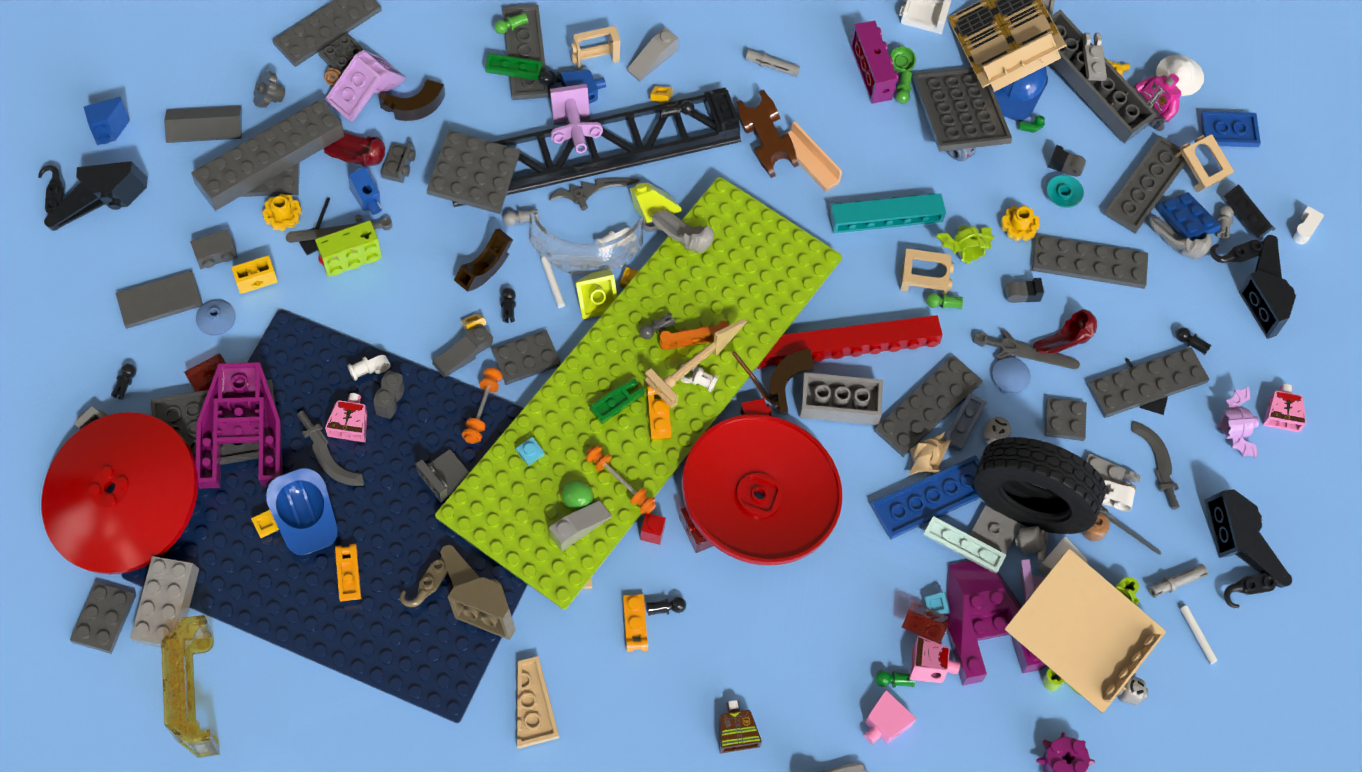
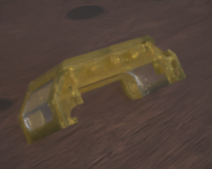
(190, 637)

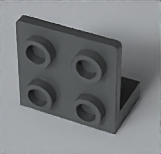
(442, 474)

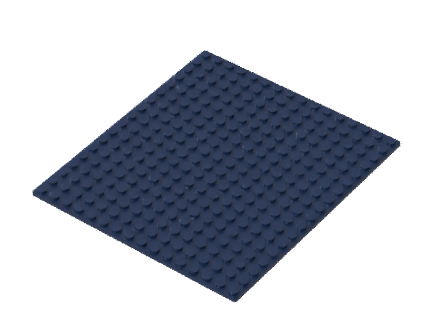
(294, 598)

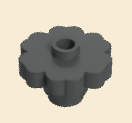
(267, 90)

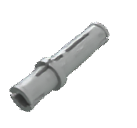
(765, 60)
(1170, 584)

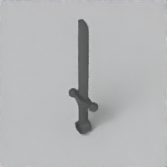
(385, 224)

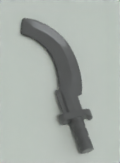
(323, 455)
(1163, 461)

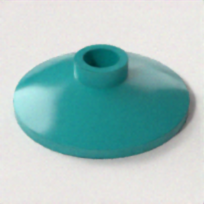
(1067, 185)

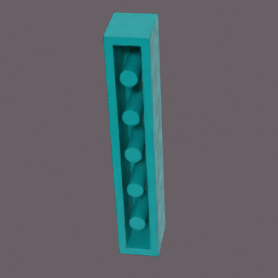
(887, 213)

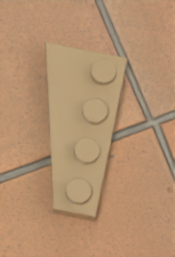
(534, 713)

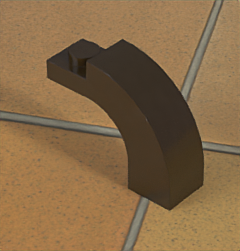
(417, 106)
(486, 264)
(789, 367)

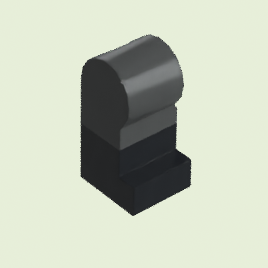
(1067, 162)
(1024, 291)

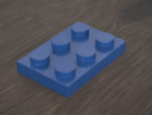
(1231, 128)
(1188, 217)

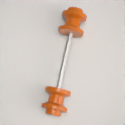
(475, 425)
(595, 454)

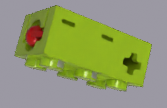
(348, 248)

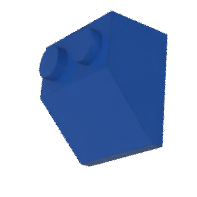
(106, 119)

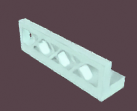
(964, 545)

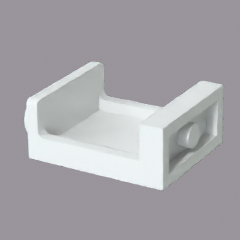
(925, 14)

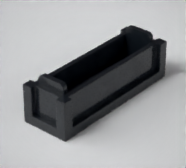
(1249, 212)

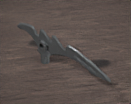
(581, 195)

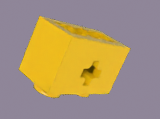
(254, 274)

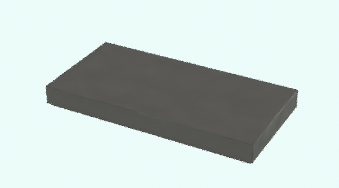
(158, 299)

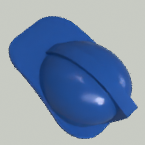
(1021, 96)
(302, 511)

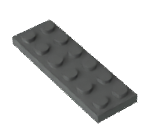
(324, 28)
(526, 43)
(1146, 185)
(1090, 261)
(1148, 382)
(928, 406)

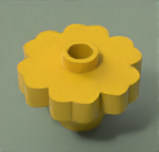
(282, 212)
(1020, 223)

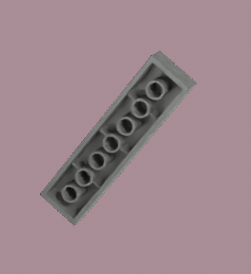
(1111, 99)
(267, 154)

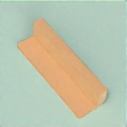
(814, 159)

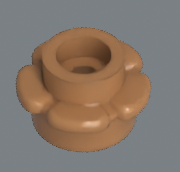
(328, 76)

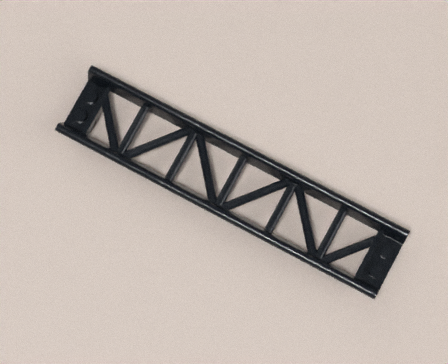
(723, 121)

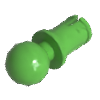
(501, 26)
(904, 87)
(934, 300)

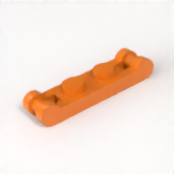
(690, 337)

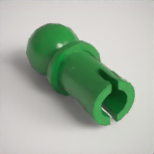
(883, 679)

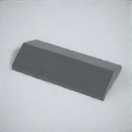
(203, 124)

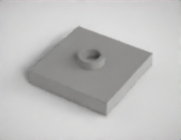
(995, 529)

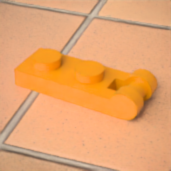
(659, 416)
(348, 573)
(635, 622)

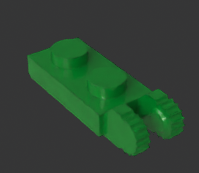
(616, 401)

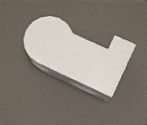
(1311, 219)

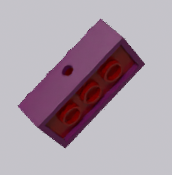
(873, 61)

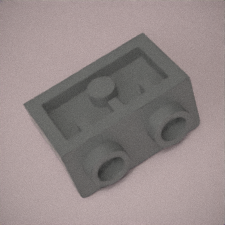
(398, 162)

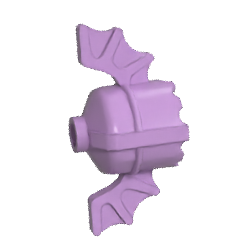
(1240, 422)

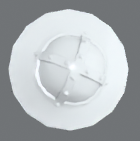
(1189, 73)

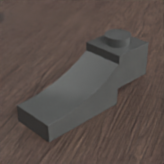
(463, 351)

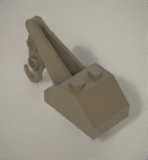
(471, 599)

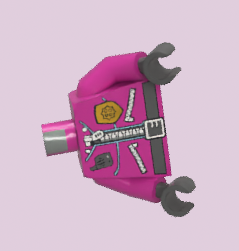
(1161, 96)

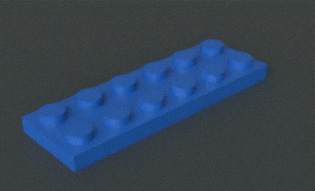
(927, 498)

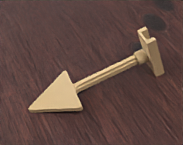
(664, 386)

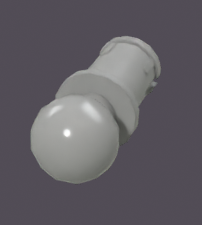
(510, 218)
(1225, 220)

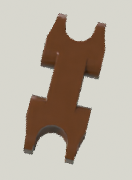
(773, 146)

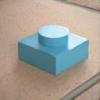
(530, 451)
(938, 603)

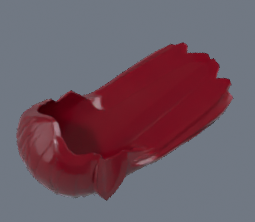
(357, 150)
(1075, 331)

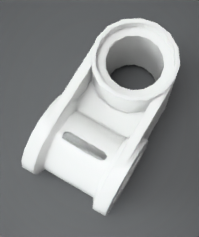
(1119, 496)

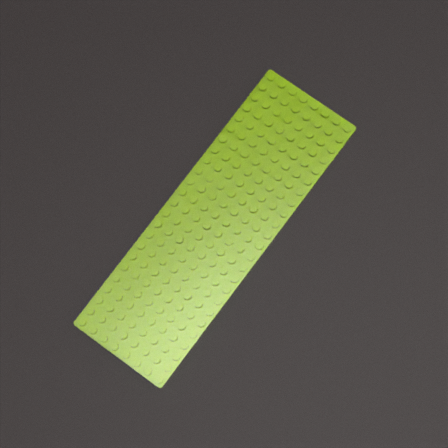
(752, 271)

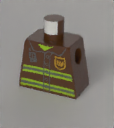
(737, 729)

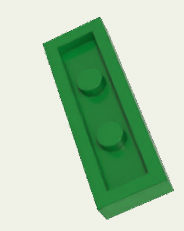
(513, 67)

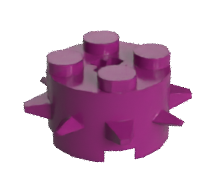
(1068, 748)

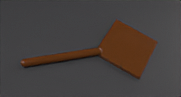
(760, 387)

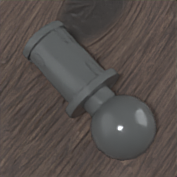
(647, 331)

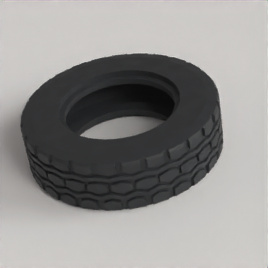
(1072, 485)

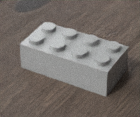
(841, 398)
(163, 600)

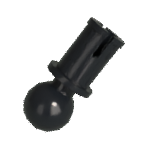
(549, 78)
(686, 108)
(508, 304)
(1183, 334)
(124, 380)
(677, 605)

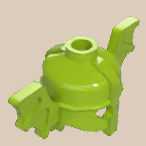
(968, 242)

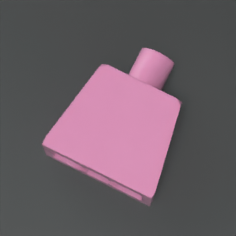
(887, 720)

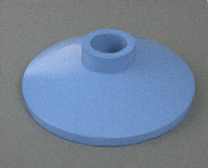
(215, 324)

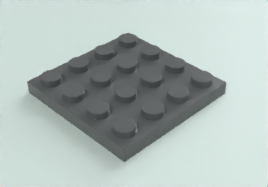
(473, 172)

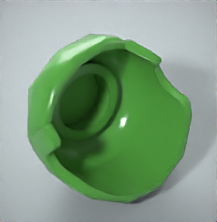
(903, 59)
(577, 495)

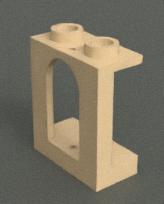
(611, 48)
(1190, 157)
(909, 279)

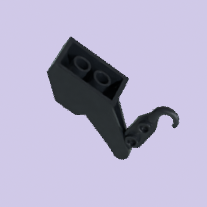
(99, 185)
(1265, 290)
(1236, 532)

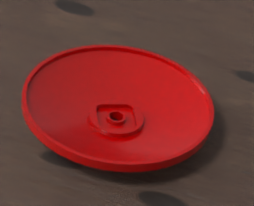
(770, 458)
(150, 500)

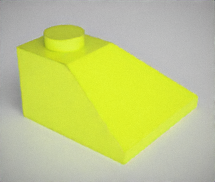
(650, 199)
(596, 293)

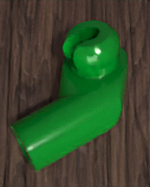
(1034, 126)

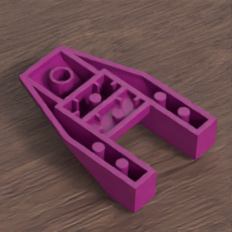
(238, 411)
(981, 610)

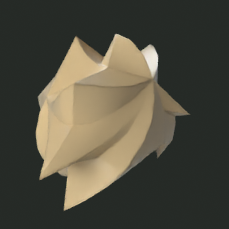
(929, 454)

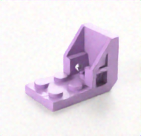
(358, 82)

